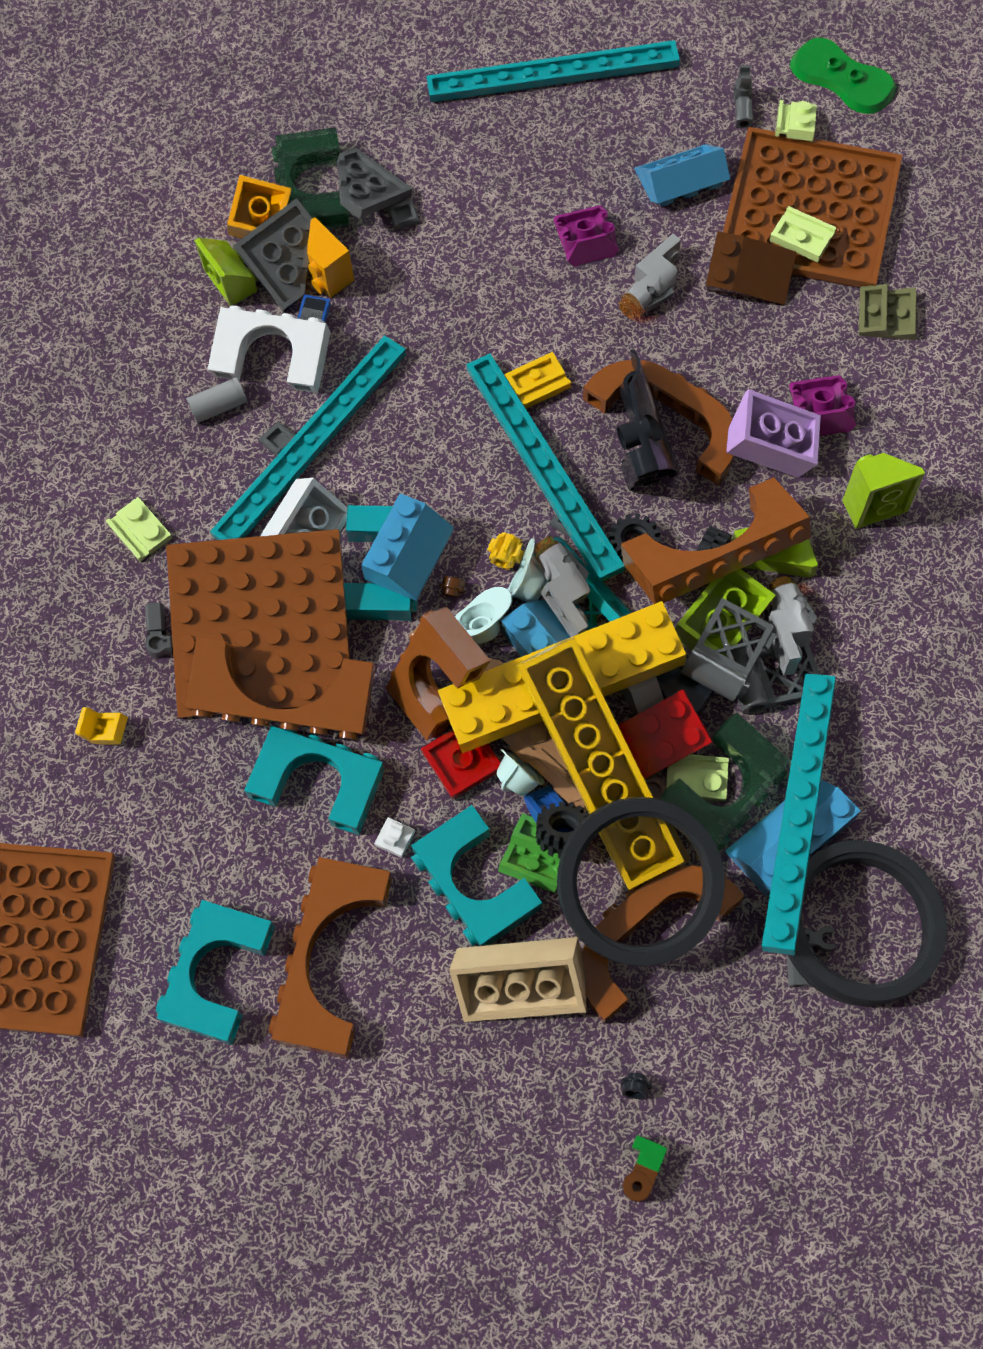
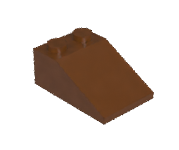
(750, 268)

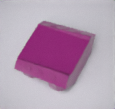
(586, 235)
(826, 398)

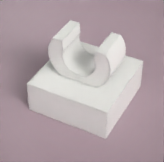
(394, 837)

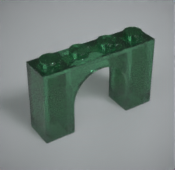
(300, 152)
(759, 768)

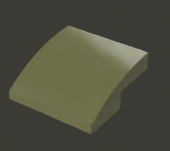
(875, 312)

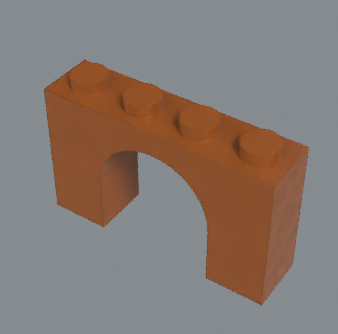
(412, 682)

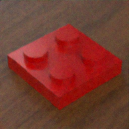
(456, 769)

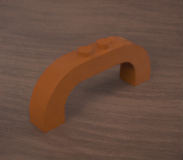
(680, 396)
(622, 920)

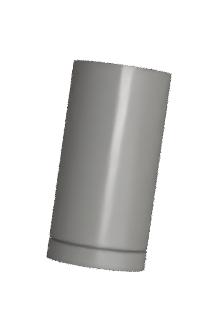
(217, 400)

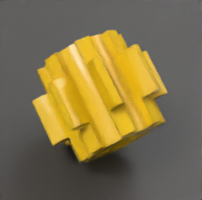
(505, 551)

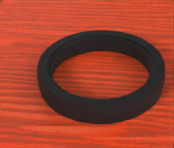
(711, 895)
(929, 908)

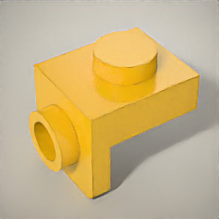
(101, 727)

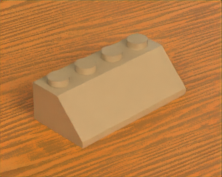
(519, 979)

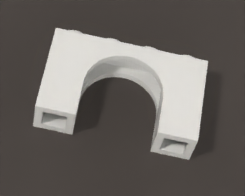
(240, 328)

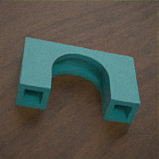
(370, 600)
(287, 750)
(483, 919)
(211, 928)

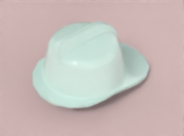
(529, 578)
(484, 613)
(517, 775)

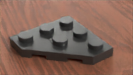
(367, 185)
(279, 253)

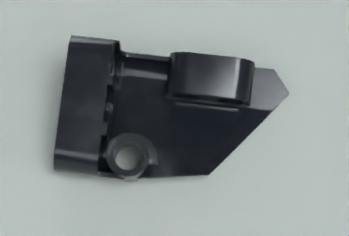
(646, 429)

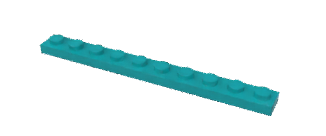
(552, 71)
(309, 441)
(545, 468)
(799, 816)

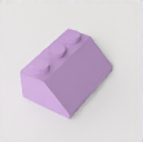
(774, 434)

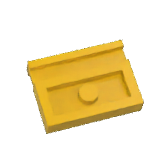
(538, 380)

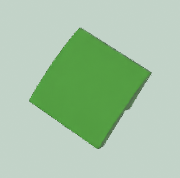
(526, 858)

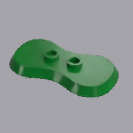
(858, 85)

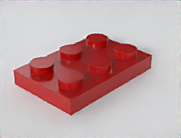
(664, 734)

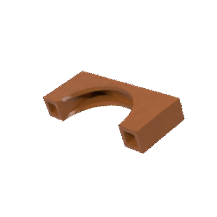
(673, 572)
(339, 709)
(333, 891)

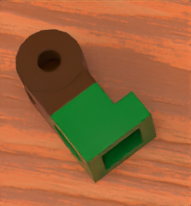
(641, 1180)

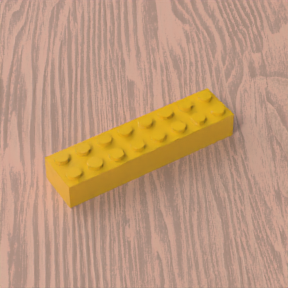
(616, 653)
(597, 758)

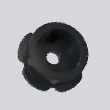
(635, 1082)

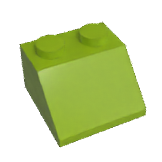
(226, 269)

